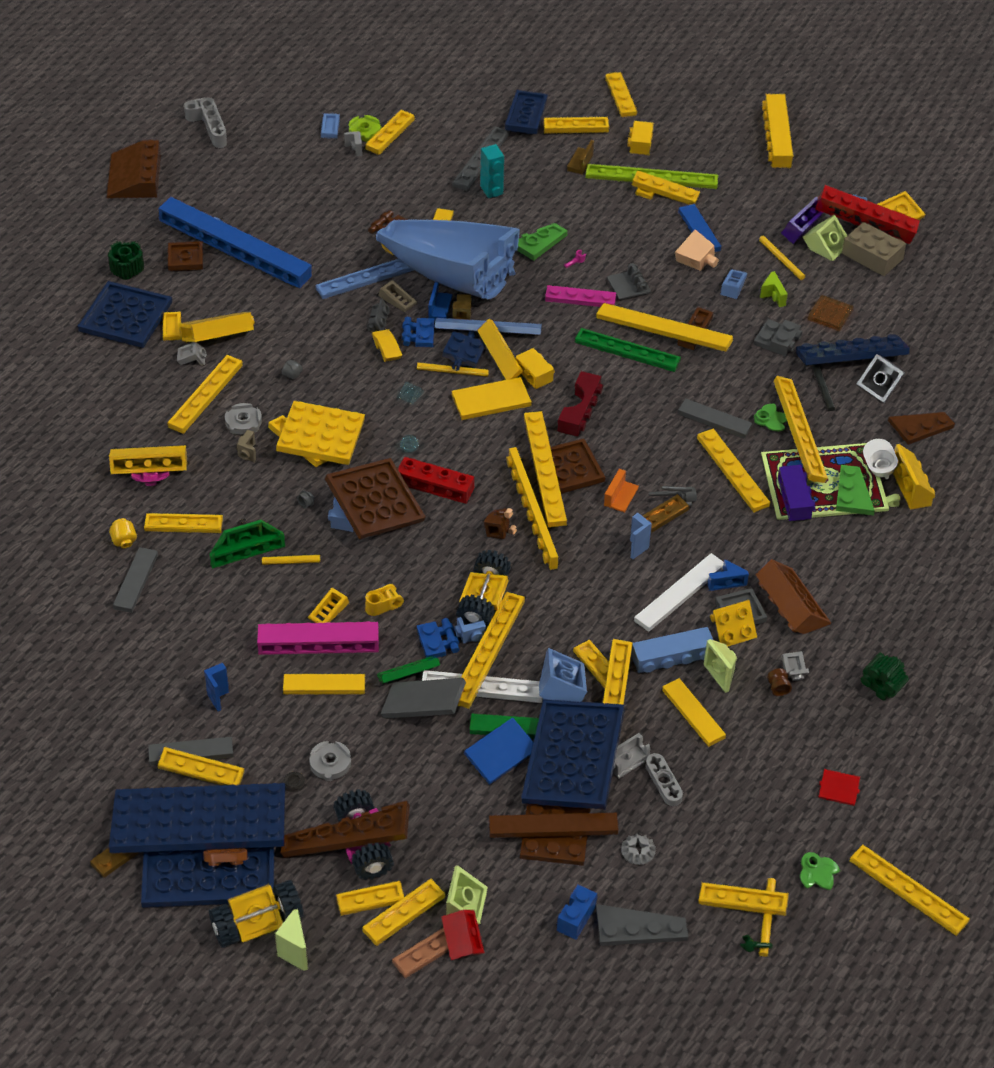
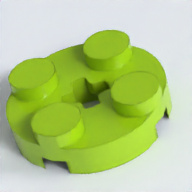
(367, 126)

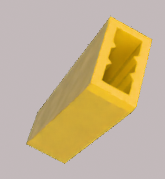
(216, 327)

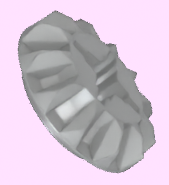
(630, 851)

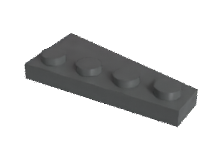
(630, 926)

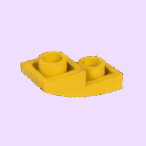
(387, 344)

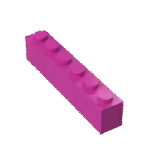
(318, 638)

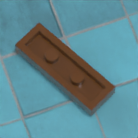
(700, 318)

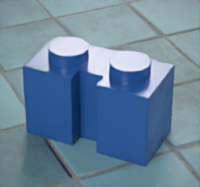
(577, 913)

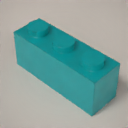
(492, 171)

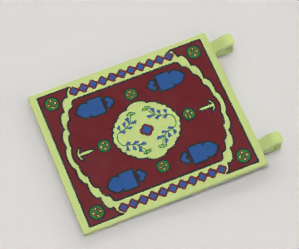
(826, 493)

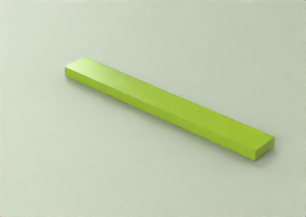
(628, 173)

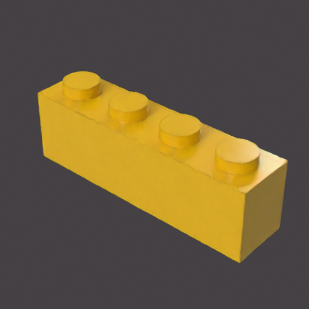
(148, 459)

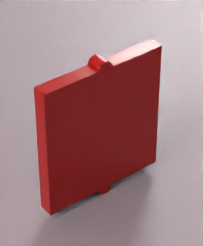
(839, 787)

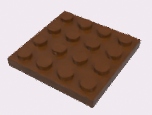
(375, 498)

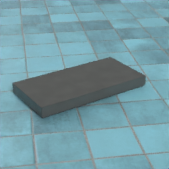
(423, 698)

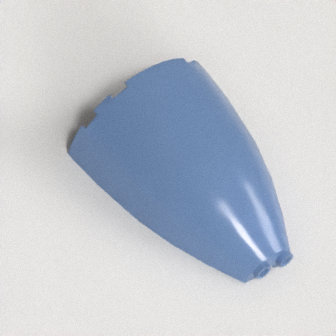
(455, 253)

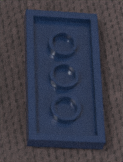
(526, 112)

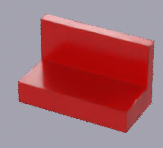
(462, 934)

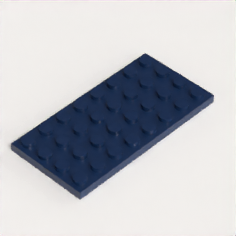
(198, 818)

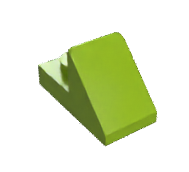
(774, 288)

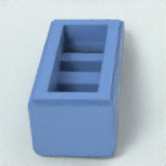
(732, 286)

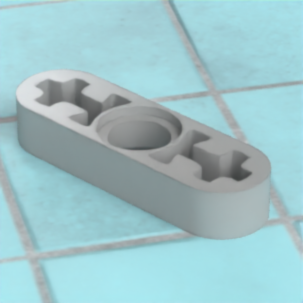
(664, 771)

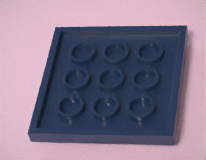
(125, 314)

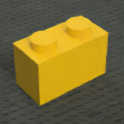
(640, 137)
(535, 368)

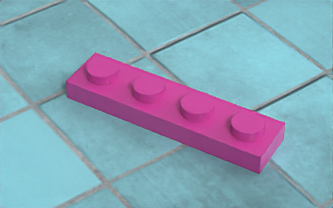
(579, 296)

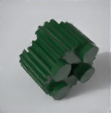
(125, 259)
(885, 676)

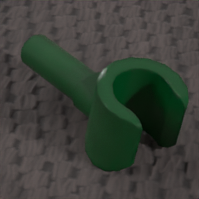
(751, 945)

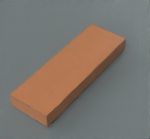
(421, 954)

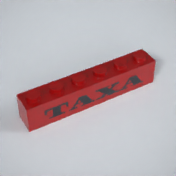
(859, 210)

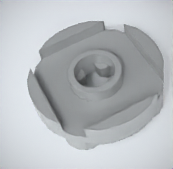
(236, 425)
(333, 770)

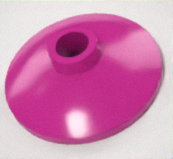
(150, 478)

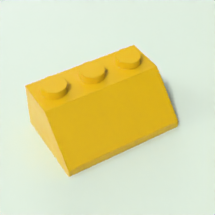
(912, 480)

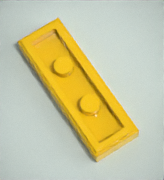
(593, 660)
(369, 898)

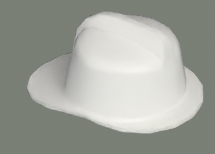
(880, 457)

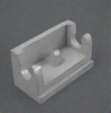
(630, 755)

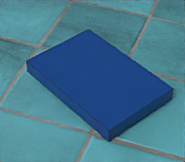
(500, 751)

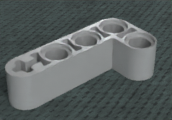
(206, 110)

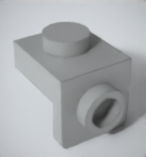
(794, 665)

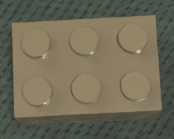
(873, 248)

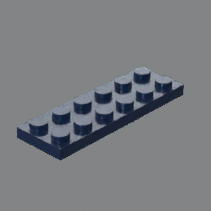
(852, 350)

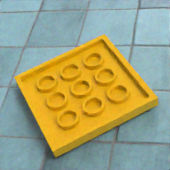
(320, 432)

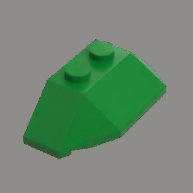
(246, 542)

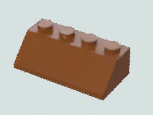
(792, 598)

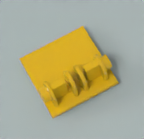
(734, 623)

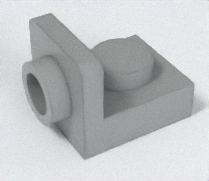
(354, 139)
(190, 353)

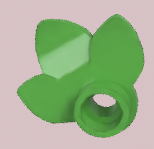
(770, 418)
(820, 873)

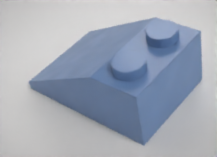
(562, 678)

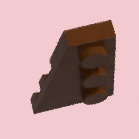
(920, 426)

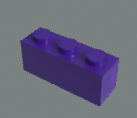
(802, 222)
(795, 492)

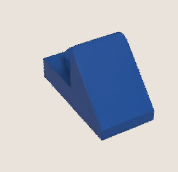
(731, 577)

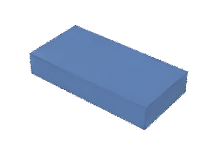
(330, 125)

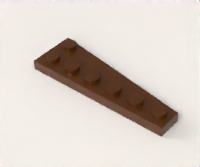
(373, 828)

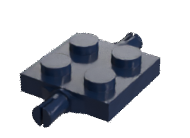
(463, 350)

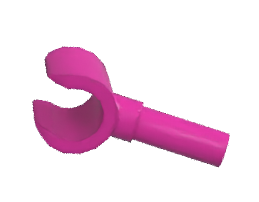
(578, 259)

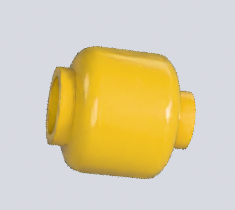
(122, 533)

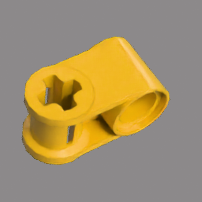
(382, 600)

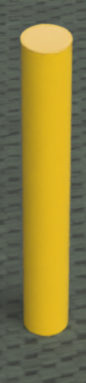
(291, 559)

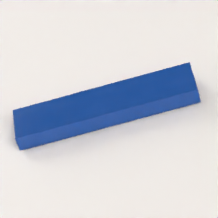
(696, 222)

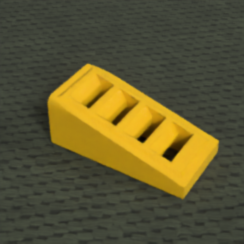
(332, 594)

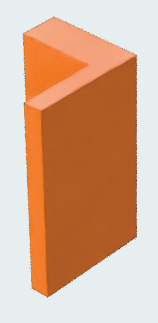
(620, 492)

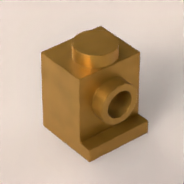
(462, 307)

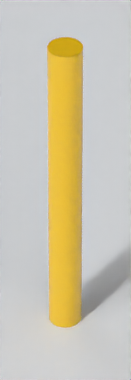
(781, 257)
(448, 369)
(767, 919)

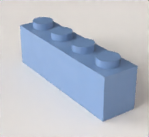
(670, 650)

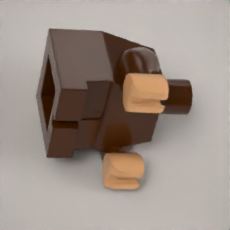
(498, 523)

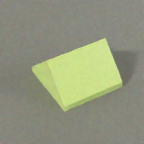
(466, 893)
(291, 941)

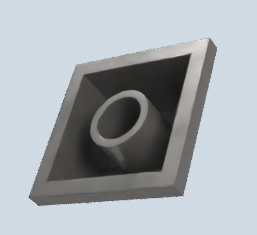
(881, 378)

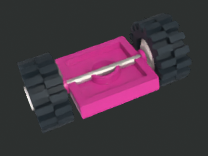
(369, 859)

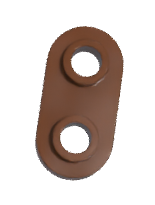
(234, 856)

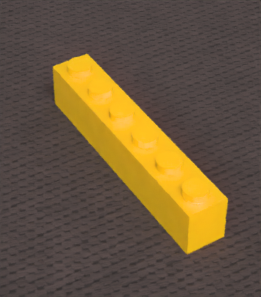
(778, 131)

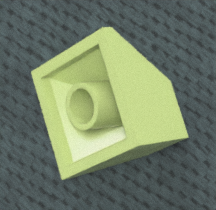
(826, 238)
(720, 663)

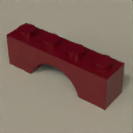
(573, 419)

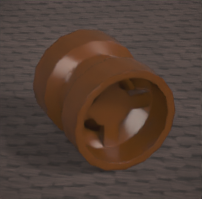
(779, 682)

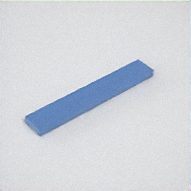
(362, 278)
(474, 325)

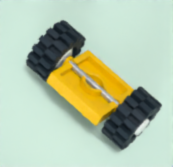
(484, 588)
(254, 913)

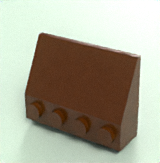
(135, 171)

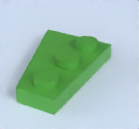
(541, 241)
(853, 492)

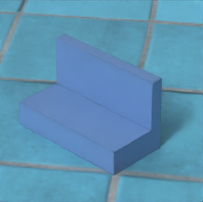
(639, 535)

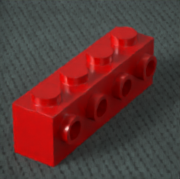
(436, 480)

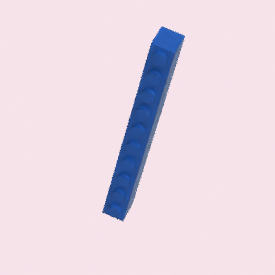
(235, 242)

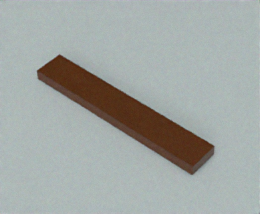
(553, 825)

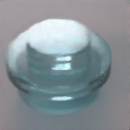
(409, 443)

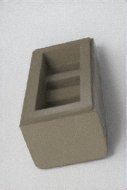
(385, 293)

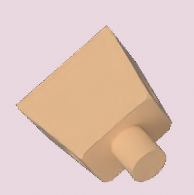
(696, 252)

